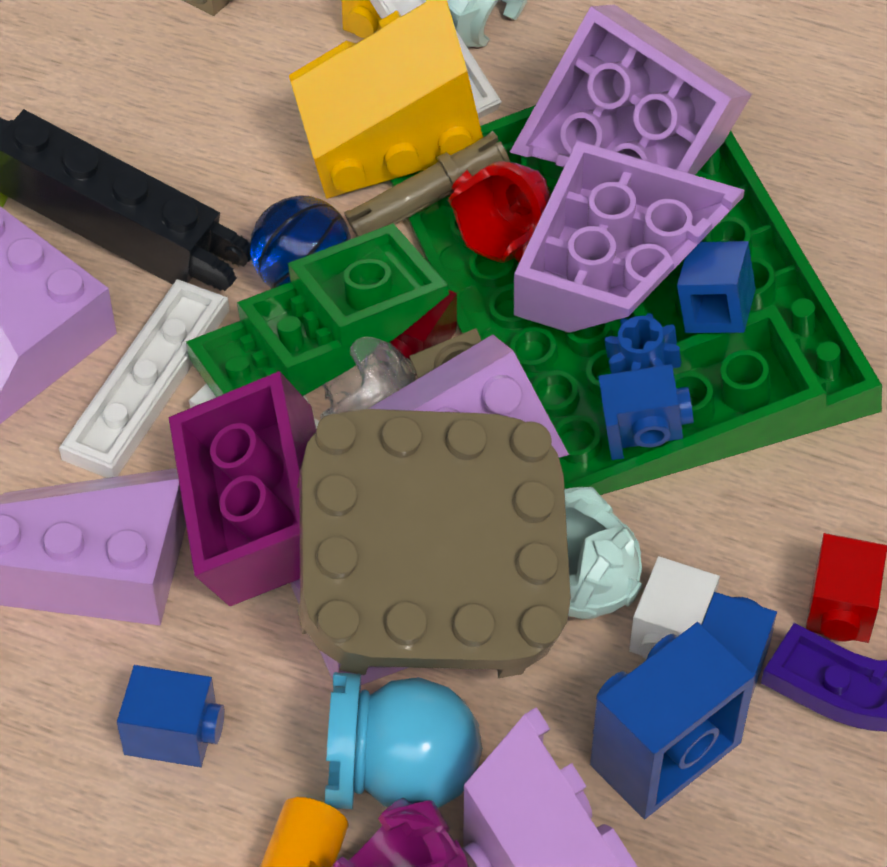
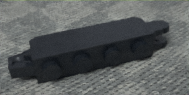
(116, 204)

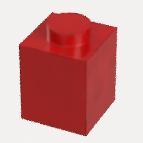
(846, 588)

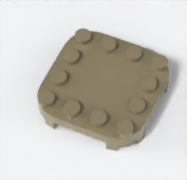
(432, 541)

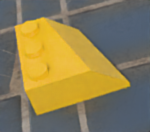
(387, 101)

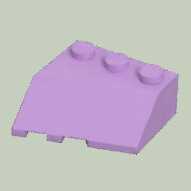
(612, 237)
(93, 546)

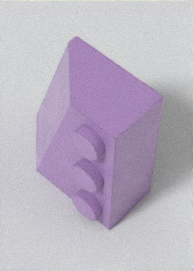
(632, 96)
(48, 314)
(532, 812)

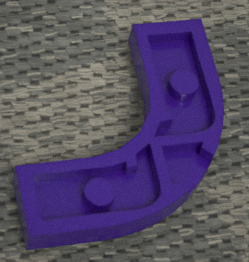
(829, 679)

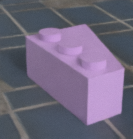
(477, 381)

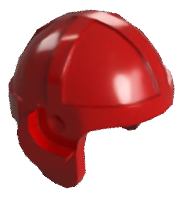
(499, 209)

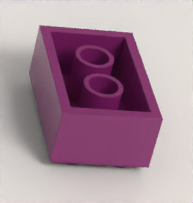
(239, 485)

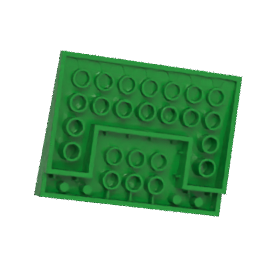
(747, 390)

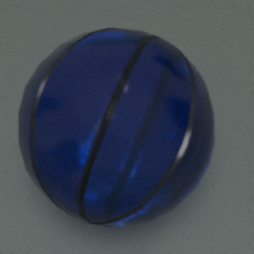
(292, 231)

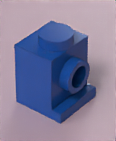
(643, 408)

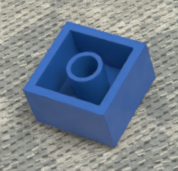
(670, 718)

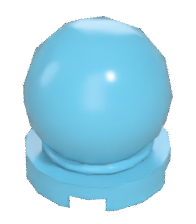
(399, 742)

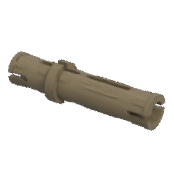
(425, 187)

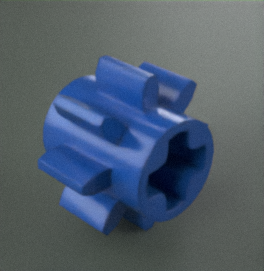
(642, 345)

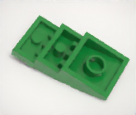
(306, 327)

